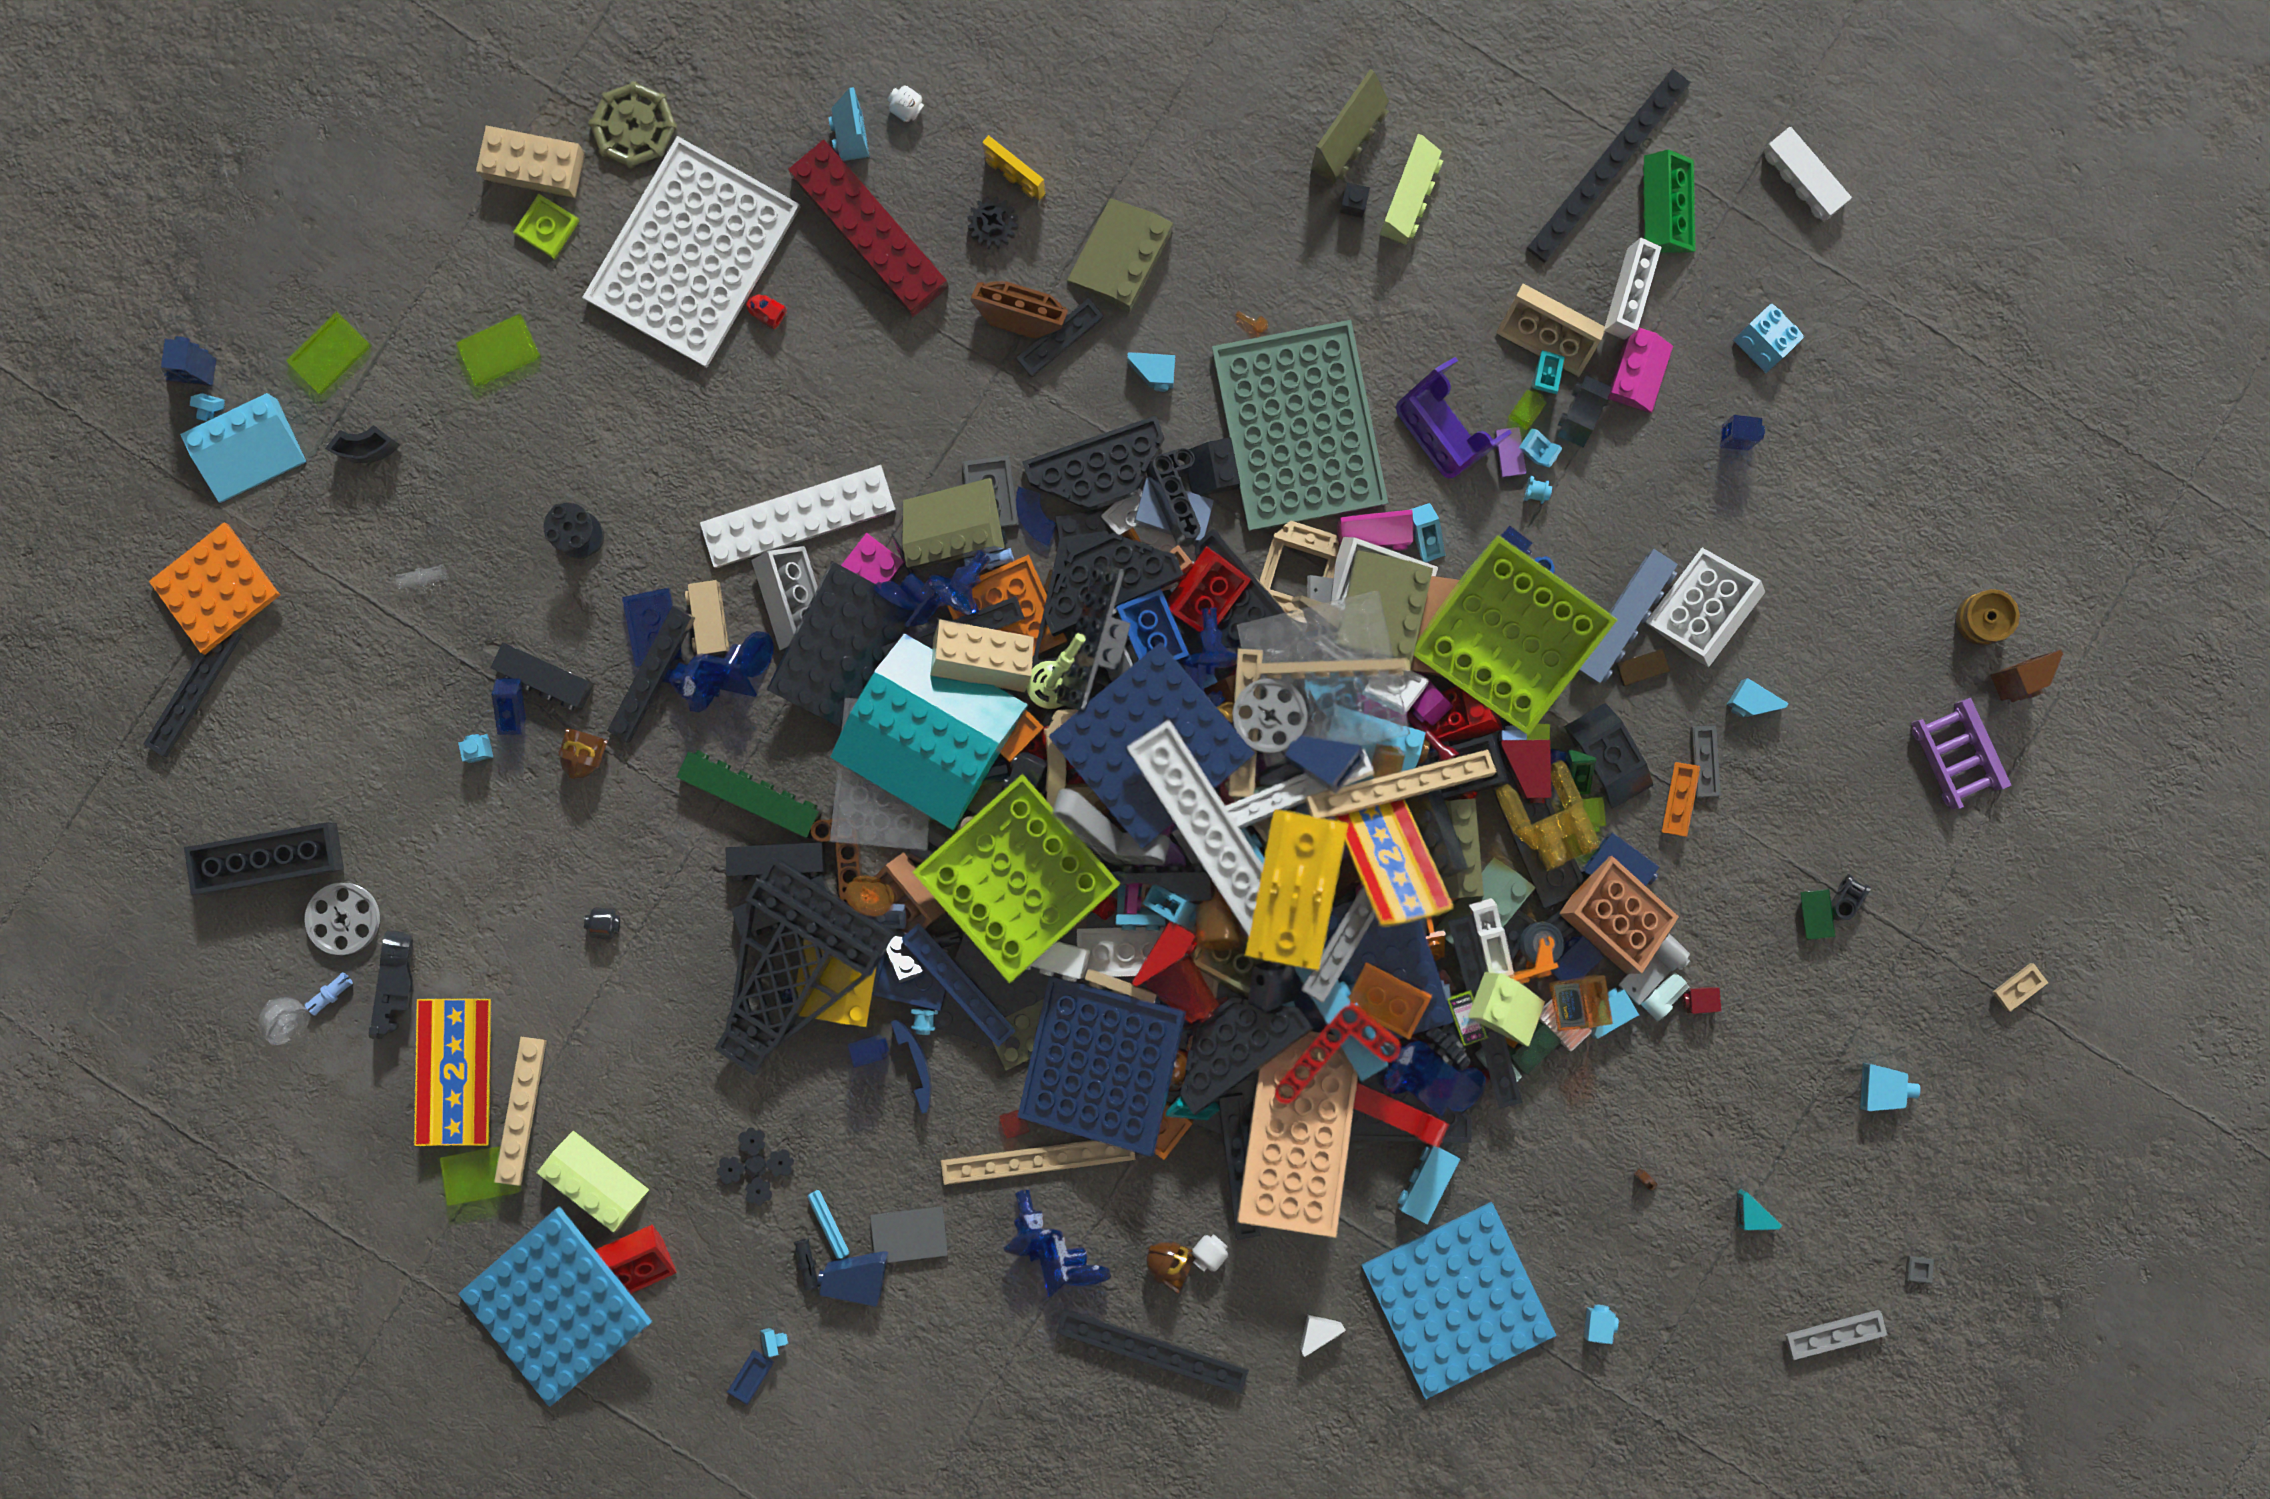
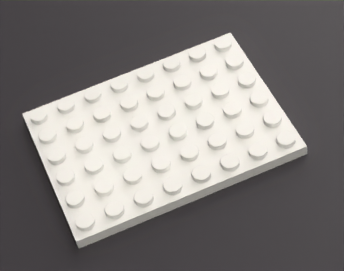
(691, 252)

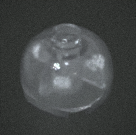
(282, 1019)

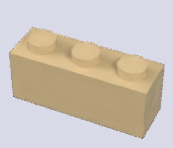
(709, 616)

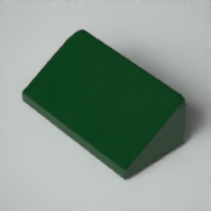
(1581, 769)
(1817, 914)

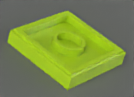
(546, 226)

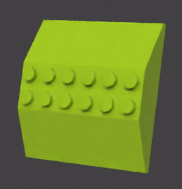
(1512, 634)
(1016, 878)

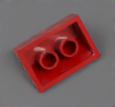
(1207, 584)
(638, 1259)

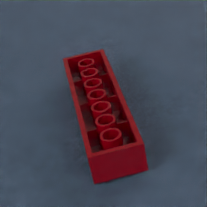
(868, 228)

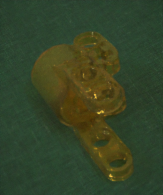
(1556, 836)

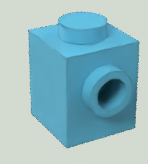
(1600, 1324)

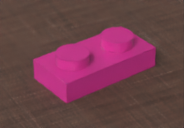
(1132, 900)

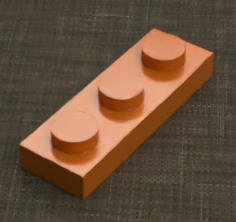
(1681, 799)

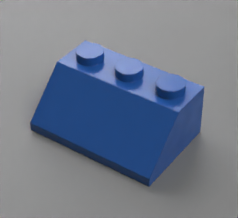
(1152, 624)

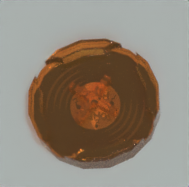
(869, 896)

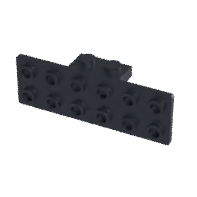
(1103, 637)

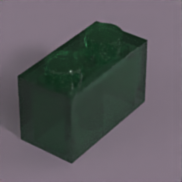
(1541, 1044)

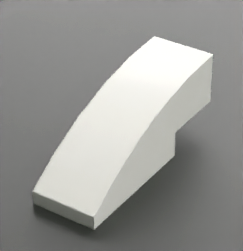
(1491, 937)

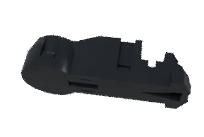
(393, 982)

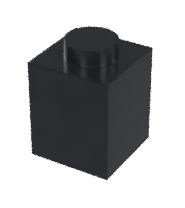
(1354, 200)

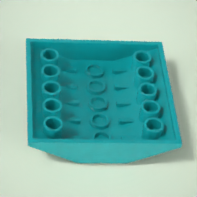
(926, 733)

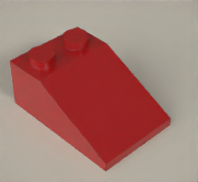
(1168, 949)

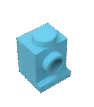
(475, 748)

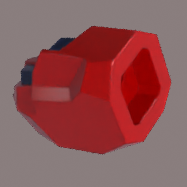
(766, 310)

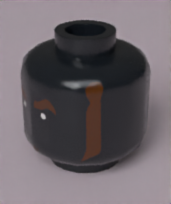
(602, 923)

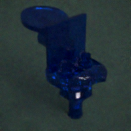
(937, 591)
(1213, 651)
(708, 674)
(1433, 1079)
(1057, 1263)

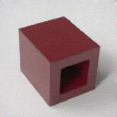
(1702, 1000)

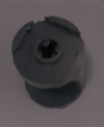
(573, 530)

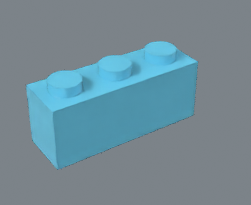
(1428, 1183)

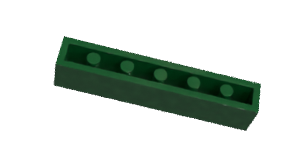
(748, 794)

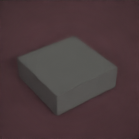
(1919, 1269)

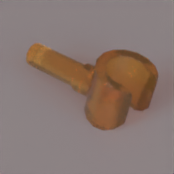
(1258, 325)

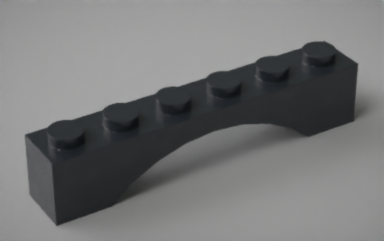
(1189, 882)

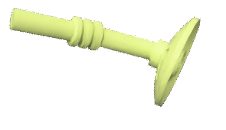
(1053, 678)

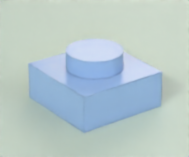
(1512, 733)

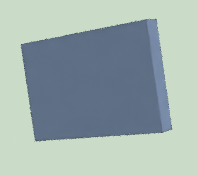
(1151, 515)

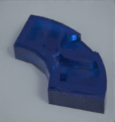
(1032, 517)

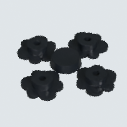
(755, 1166)

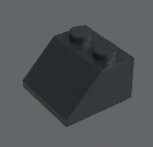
(1214, 468)

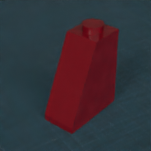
(1529, 767)

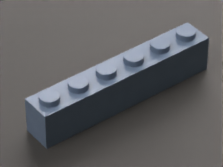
(1630, 610)

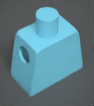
(1179, 911)
(1885, 1088)

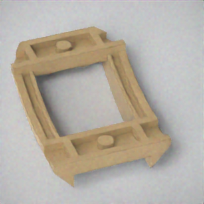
(1304, 539)
(1057, 765)

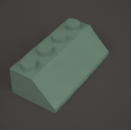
(1499, 883)

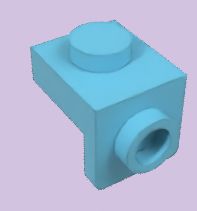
(1539, 448)

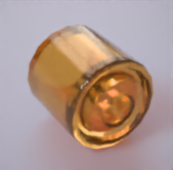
(1217, 926)

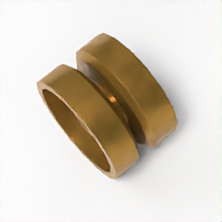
(1987, 617)

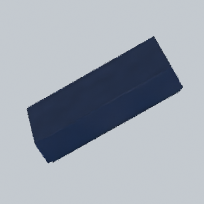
(750, 1377)

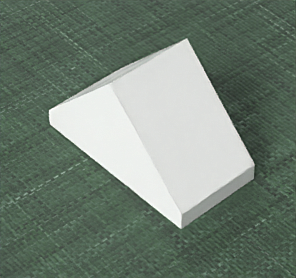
(1319, 1332)

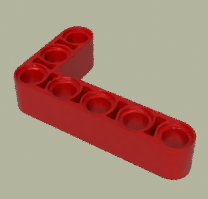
(1330, 1046)
(1399, 1115)

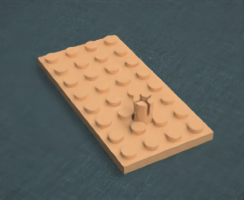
(1299, 1146)

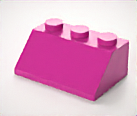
(1640, 370)
(1380, 529)

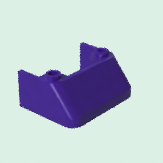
(1438, 427)

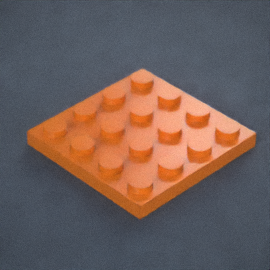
(1022, 581)
(214, 588)

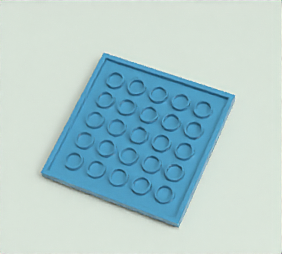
(1458, 1300)
(554, 1307)

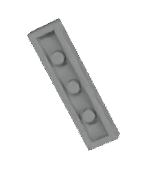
(1836, 1334)

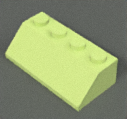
(1411, 191)
(593, 1181)

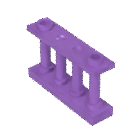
(1984, 755)

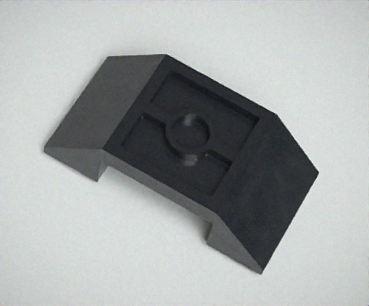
(1618, 759)

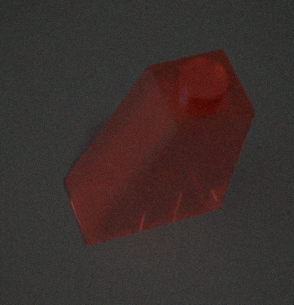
(1184, 989)

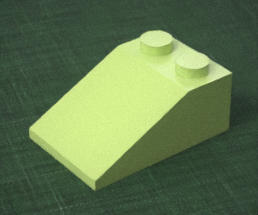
(1507, 1007)

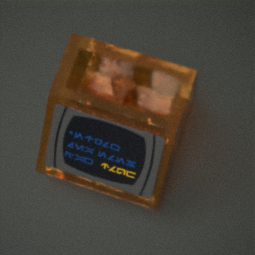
(1581, 1003)

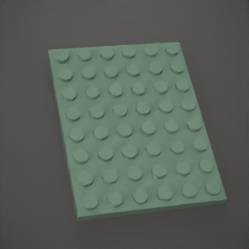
(1300, 425)

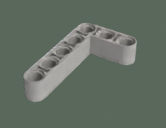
(1103, 836)

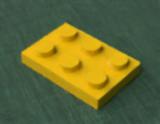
(1013, 168)

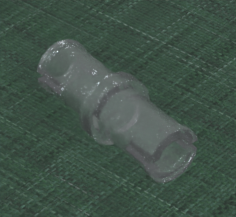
(421, 576)

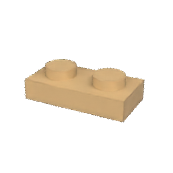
(2020, 987)

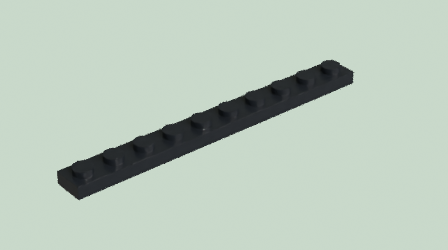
(1608, 165)

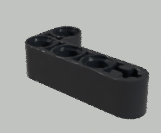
(1183, 526)

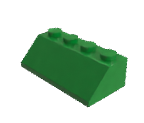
(1669, 201)

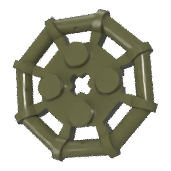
(627, 112)

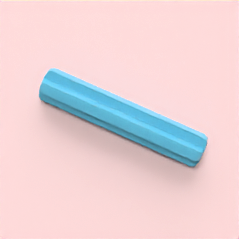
(828, 1224)

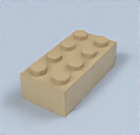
(530, 161)
(982, 655)

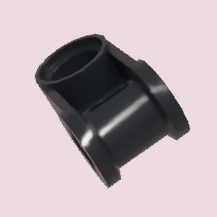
(1851, 894)

